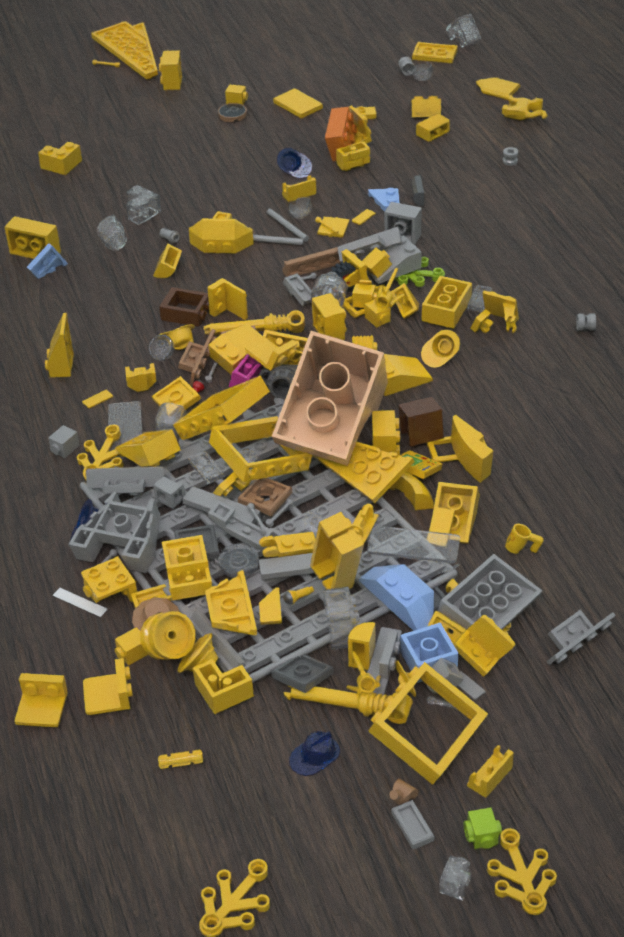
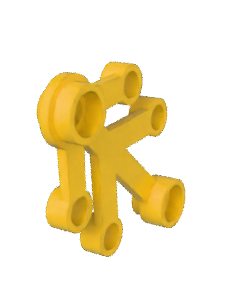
(113, 434)
(522, 875)
(233, 901)

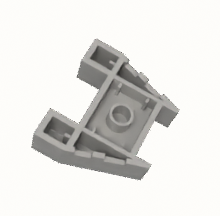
(120, 525)

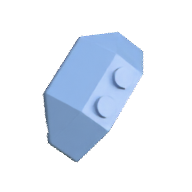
(401, 593)

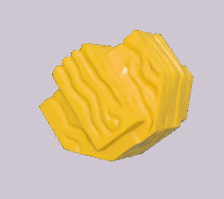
(141, 378)

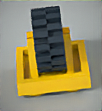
(351, 269)

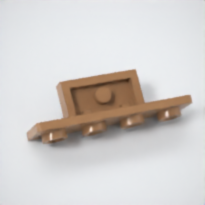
(195, 357)

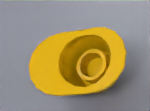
(181, 336)
(440, 348)

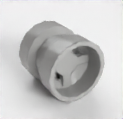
(406, 65)
(586, 322)

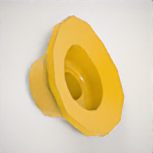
(200, 653)

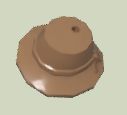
(149, 608)

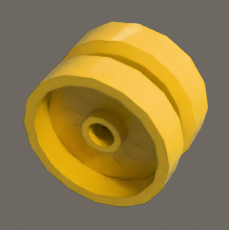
(167, 635)

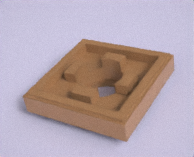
(265, 487)

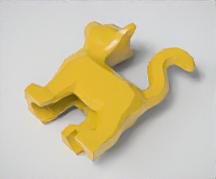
(520, 108)

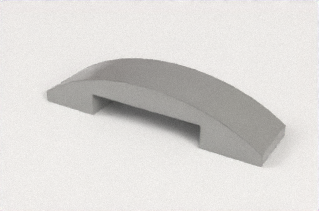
(238, 527)

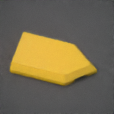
(497, 87)

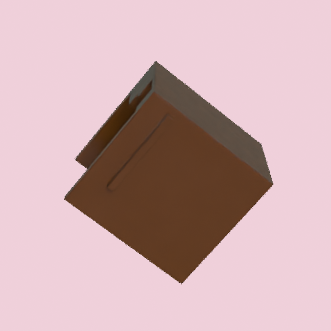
(421, 421)

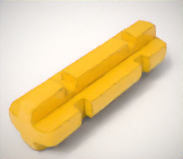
(180, 759)

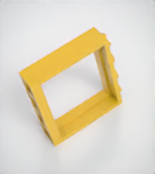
(229, 402)
(224, 435)
(406, 750)

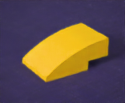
(470, 449)
(187, 567)

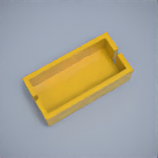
(336, 551)

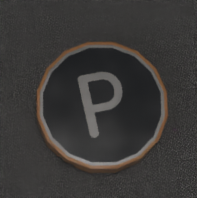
(232, 112)

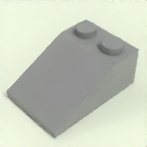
(402, 256)

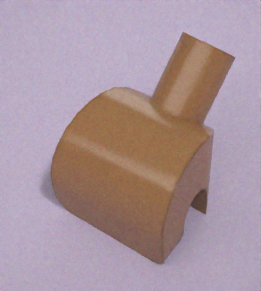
(402, 792)

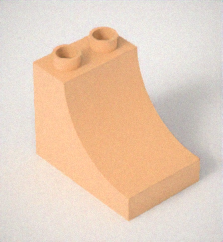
(331, 397)

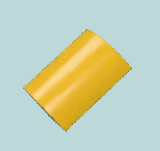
(167, 262)
(363, 643)

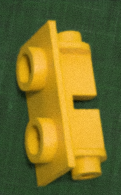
(365, 521)

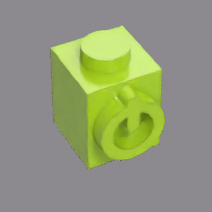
(482, 828)

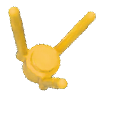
(384, 297)
(365, 681)

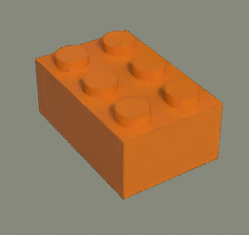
(340, 130)

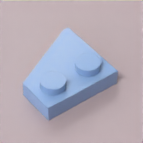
(384, 197)
(46, 262)

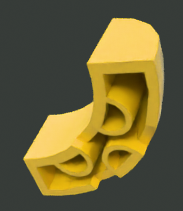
(414, 491)

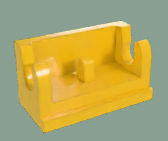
(299, 190)
(491, 772)

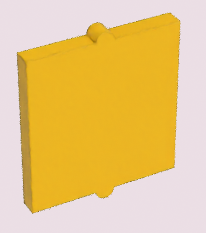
(336, 222)

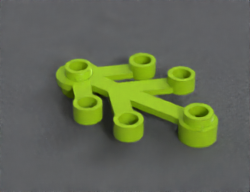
(416, 276)

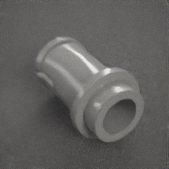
(172, 236)

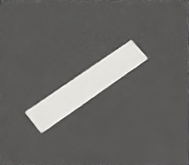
(80, 602)

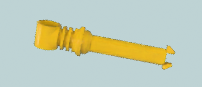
(268, 323)
(365, 702)

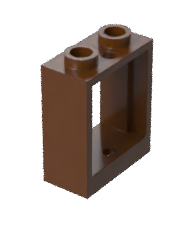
(171, 313)

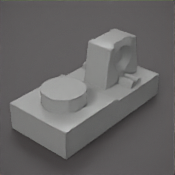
(298, 289)

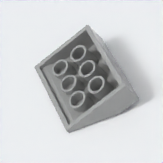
(490, 591)

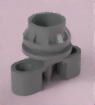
(279, 379)

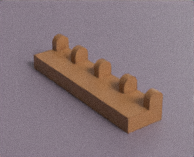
(311, 262)

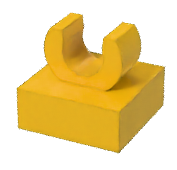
(482, 322)

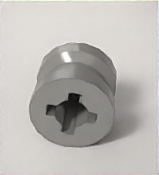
(510, 156)

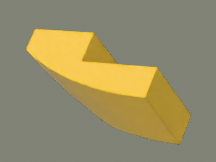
(270, 608)

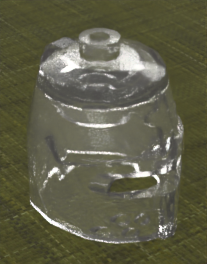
(112, 234)
(168, 415)

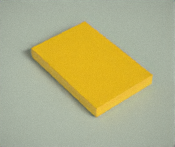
(434, 52)
(298, 103)

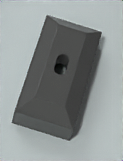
(417, 190)

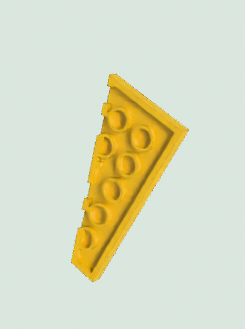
(370, 469)

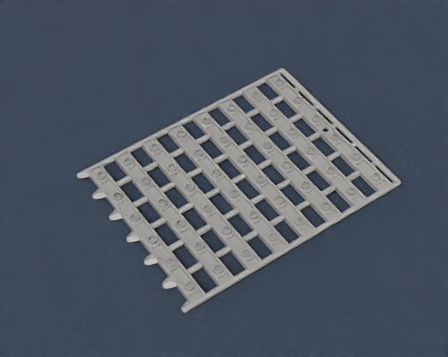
(320, 484)

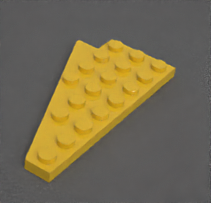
(130, 46)

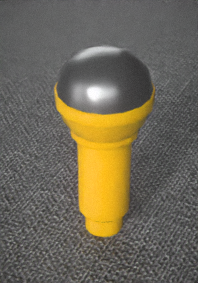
(291, 596)

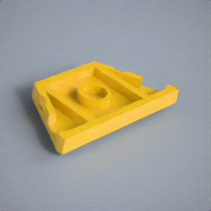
(231, 606)

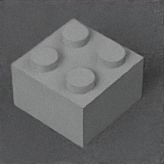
(406, 218)

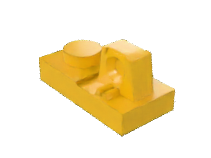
(226, 486)

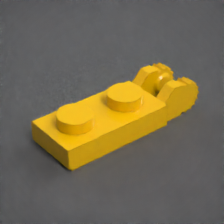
(288, 544)

